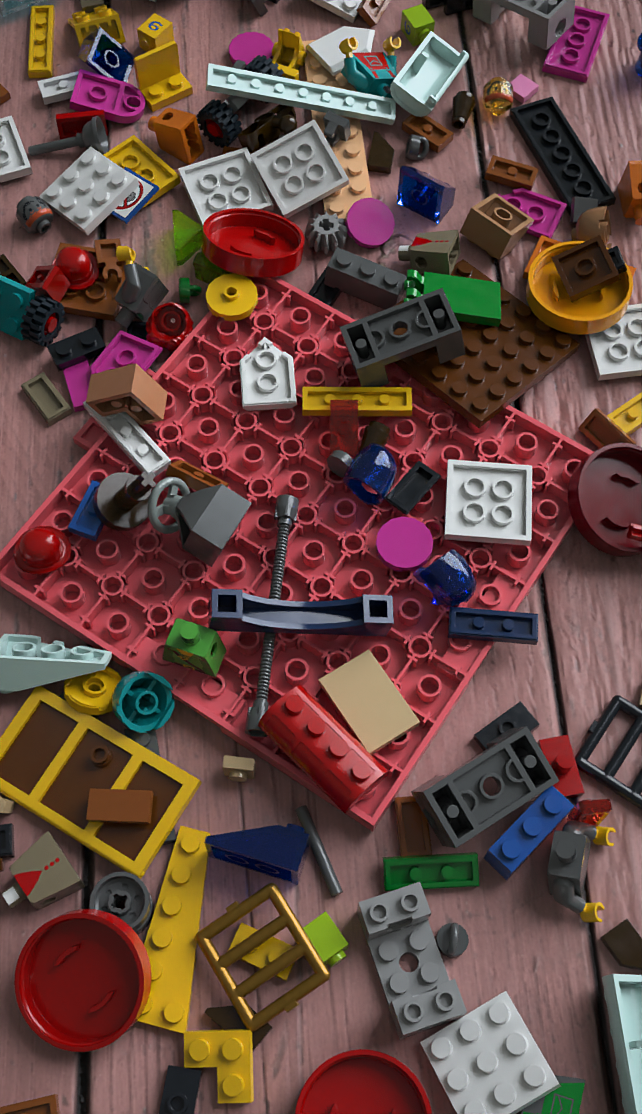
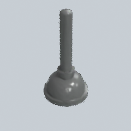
(92, 135)

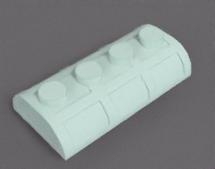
(427, 75)
(624, 1008)

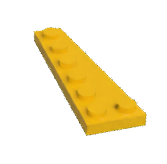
(173, 931)

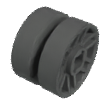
(130, 890)

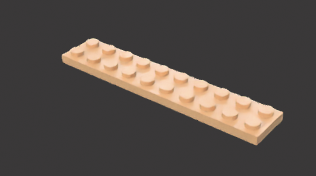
(350, 152)

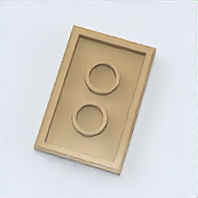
(369, 702)

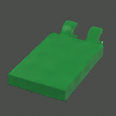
(469, 298)

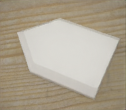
(327, 49)
(267, 378)

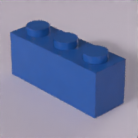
(528, 832)

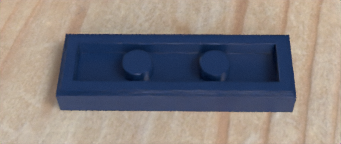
(493, 625)

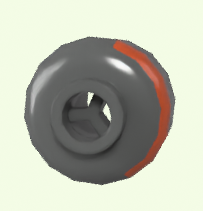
(34, 215)

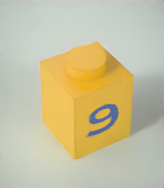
(155, 32)

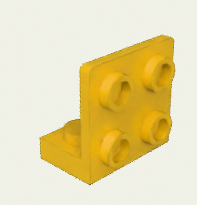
(102, 17)
(160, 76)

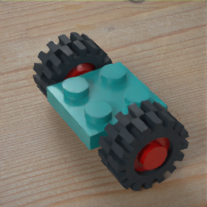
(28, 315)

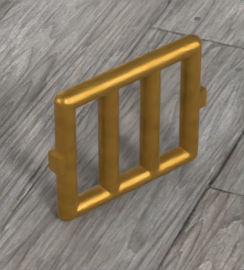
(303, 948)

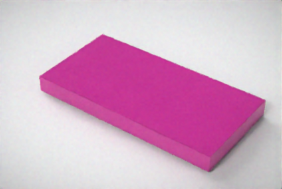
(577, 48)

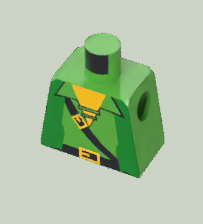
(192, 646)

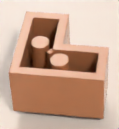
(128, 391)

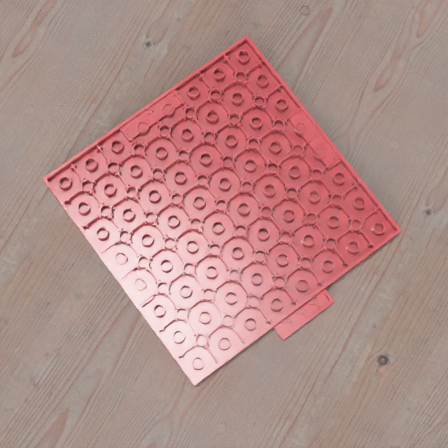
(138, 581)

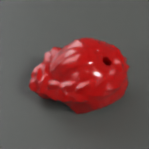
(164, 332)

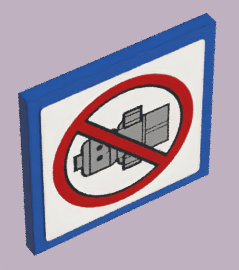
(136, 199)

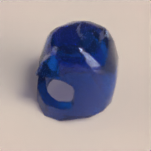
(375, 468)
(448, 579)

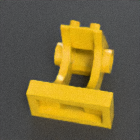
(289, 52)

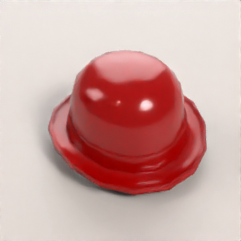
(77, 266)
(42, 550)

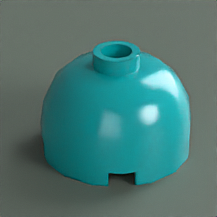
(143, 701)

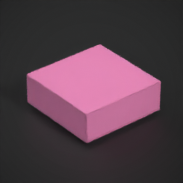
(523, 88)

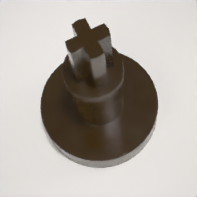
(123, 500)

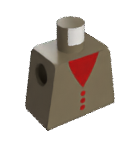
(432, 252)
(42, 875)

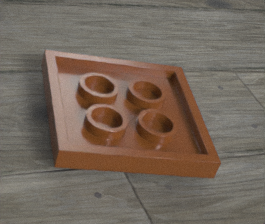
(97, 299)

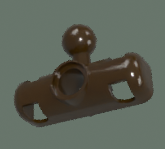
(268, 128)

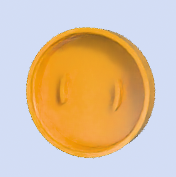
(584, 316)

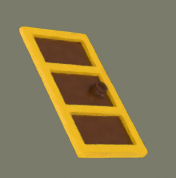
(58, 754)

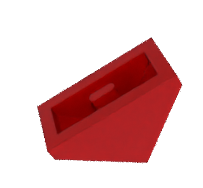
(49, 282)

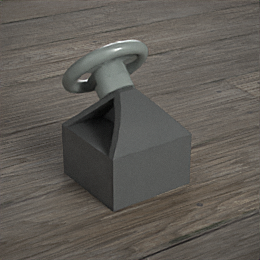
(202, 517)

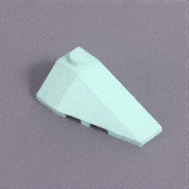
(30, 663)

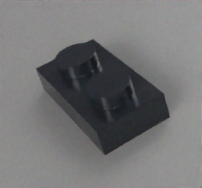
(76, 348)

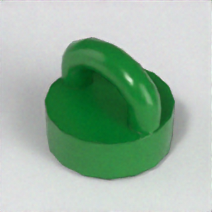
(187, 290)

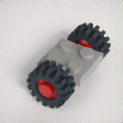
(219, 119)

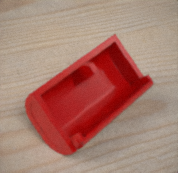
(322, 748)

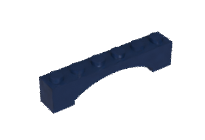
(244, 612)

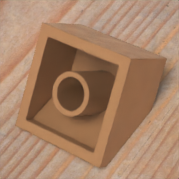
(496, 225)

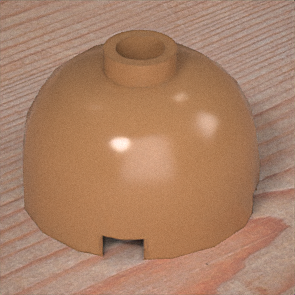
(591, 224)

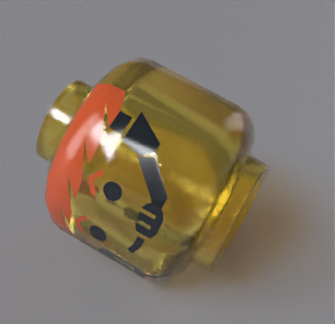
(498, 96)

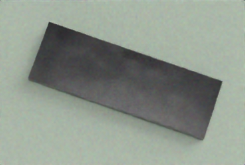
(560, 153)

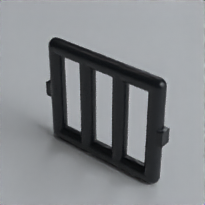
(596, 732)

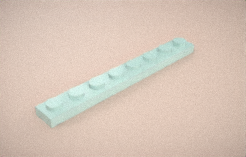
(300, 94)

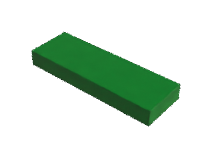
(431, 871)

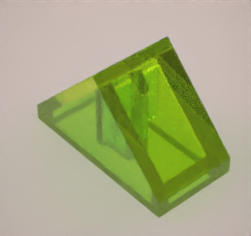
(186, 236)

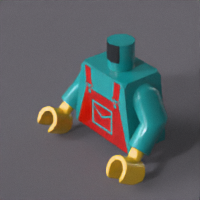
(370, 71)

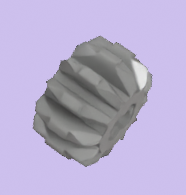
(325, 232)

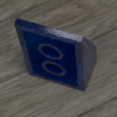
(266, 850)

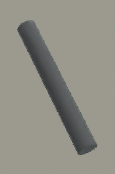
(319, 851)

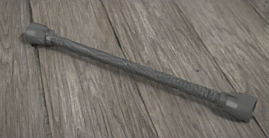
(286, 514)

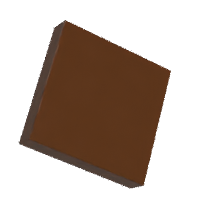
(586, 268)

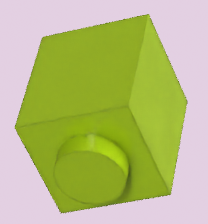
(416, 24)
(327, 939)

